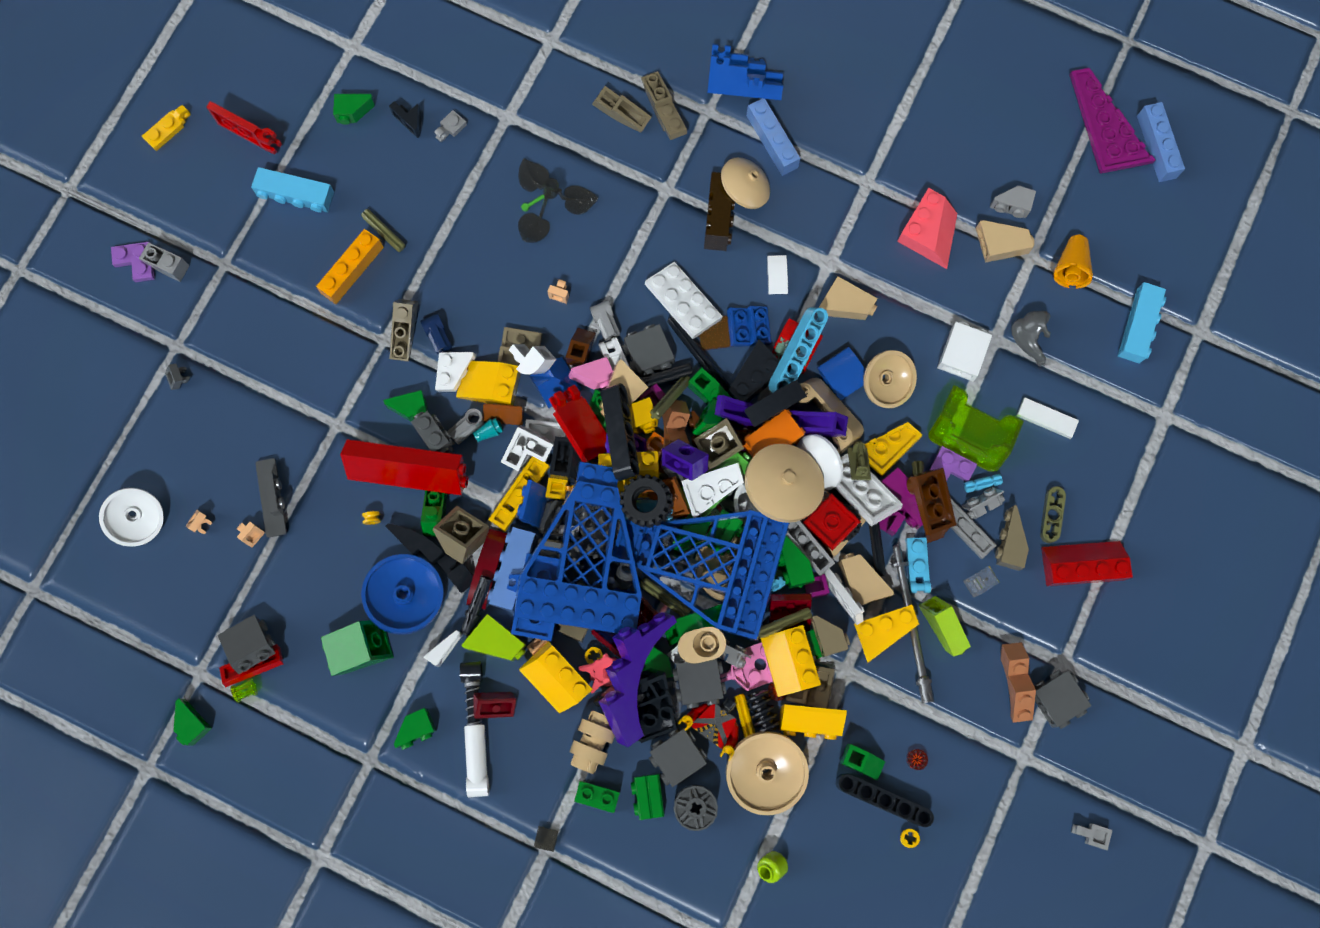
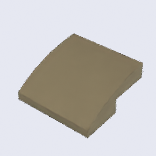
(516, 336)
(816, 696)

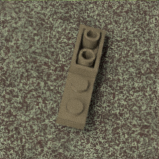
(663, 106)

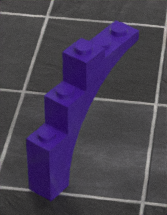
(821, 423)
(625, 673)

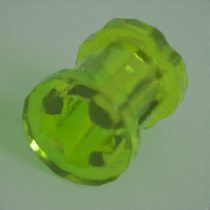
(238, 695)

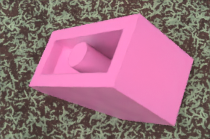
(593, 374)

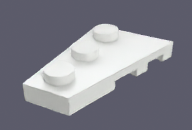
(711, 487)

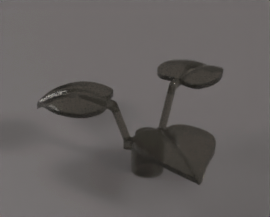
(536, 176)

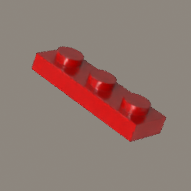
(230, 676)

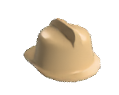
(702, 645)

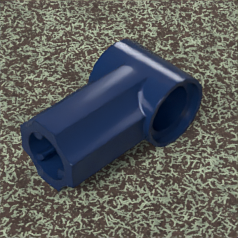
(435, 331)

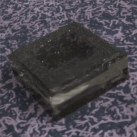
(546, 838)

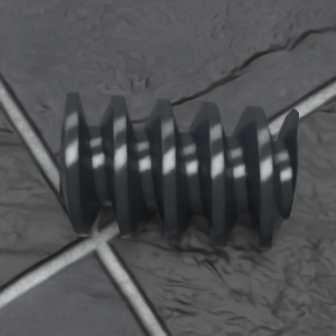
(762, 710)

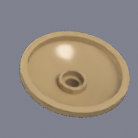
(745, 183)
(898, 381)

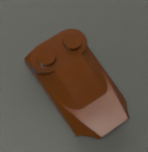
(933, 502)

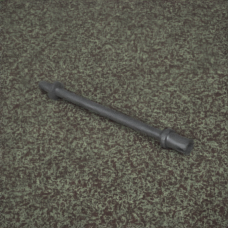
(923, 680)

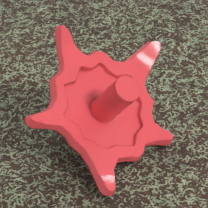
(597, 671)

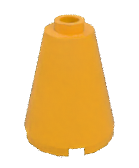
(1074, 264)

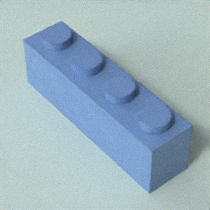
(773, 136)
(1160, 142)
(513, 560)

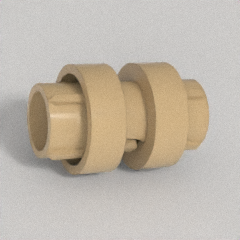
(589, 750)

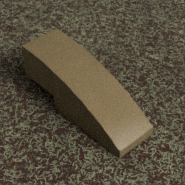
(621, 109)

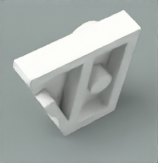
(452, 369)

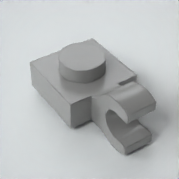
(451, 124)
(1095, 835)

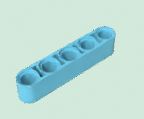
(805, 344)

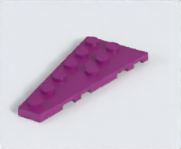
(1108, 130)

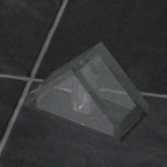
(981, 581)

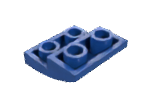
(748, 326)
(843, 373)
(533, 504)

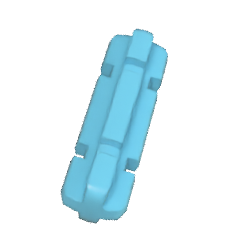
(983, 483)
(778, 584)

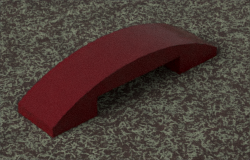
(488, 561)

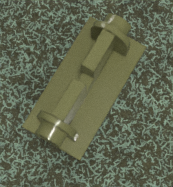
(859, 462)

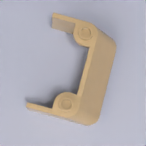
(829, 402)

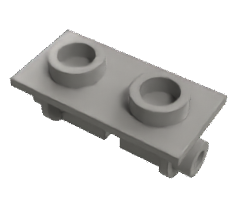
(992, 498)
(735, 655)

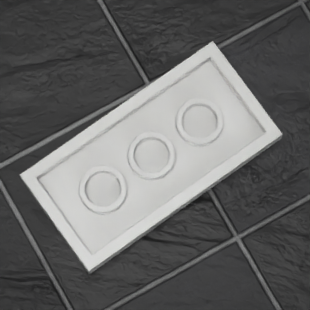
(683, 300)
(867, 496)

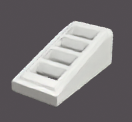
(443, 649)

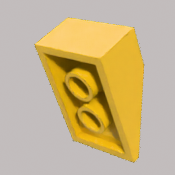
(490, 383)

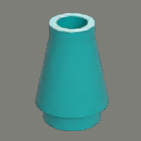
(488, 430)

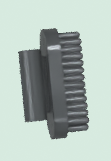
(550, 513)

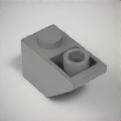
(1015, 201)
(164, 262)

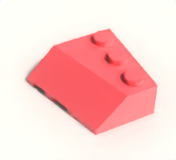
(931, 228)

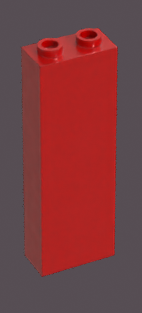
(404, 467)

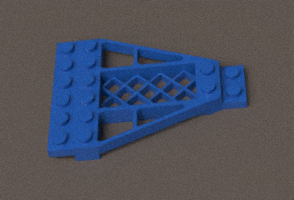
(750, 577)
(574, 603)

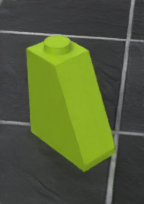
(945, 625)
(494, 640)

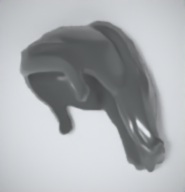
(1027, 331)

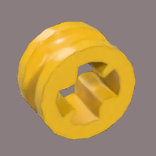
(371, 517)
(597, 650)
(905, 842)

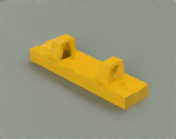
(503, 514)

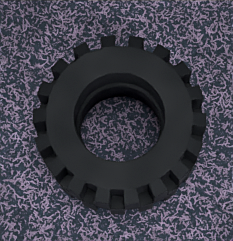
(631, 494)

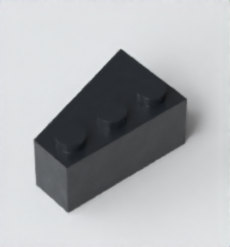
(754, 374)

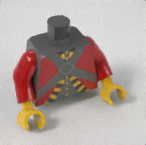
(715, 724)

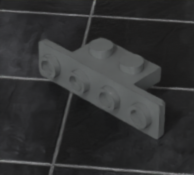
(271, 498)

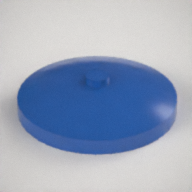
(402, 594)

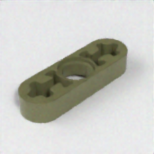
(1045, 518)

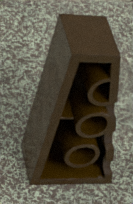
(718, 216)

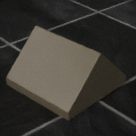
(720, 443)

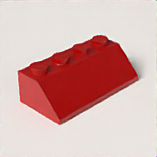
(1086, 563)

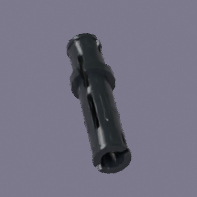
(475, 607)

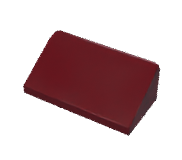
(607, 640)
(494, 704)

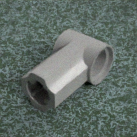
(603, 316)
(464, 427)

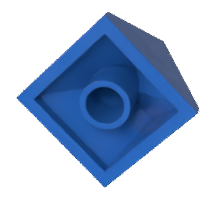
(553, 380)

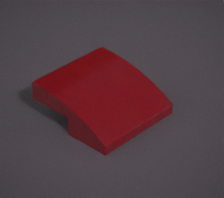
(786, 604)

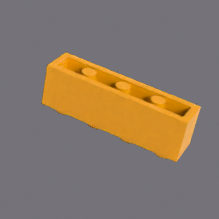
(350, 266)

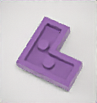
(129, 255)
(953, 464)

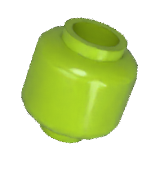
(772, 867)

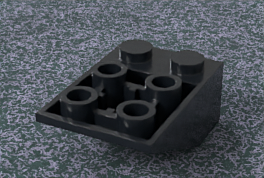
(565, 460)

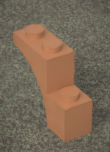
(675, 422)
(1021, 689)

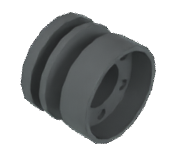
(683, 804)

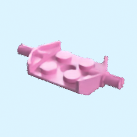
(749, 676)

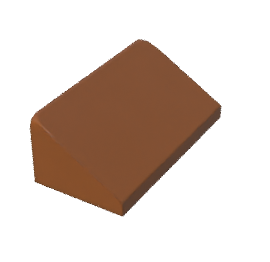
(504, 413)

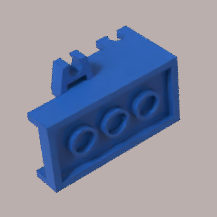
(739, 77)
(542, 568)

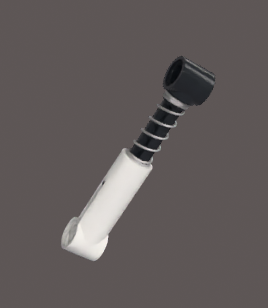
(477, 779)

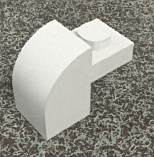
(532, 361)

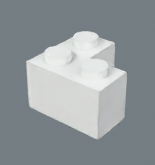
(524, 443)

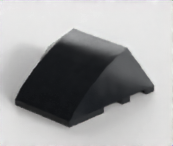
(653, 704)

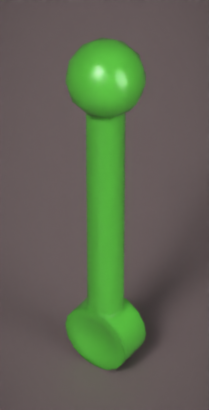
(525, 207)

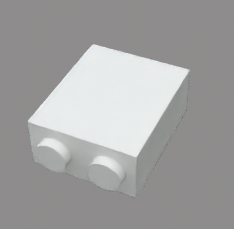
(964, 351)

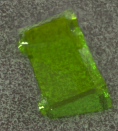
(974, 432)

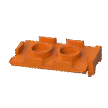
(778, 430)

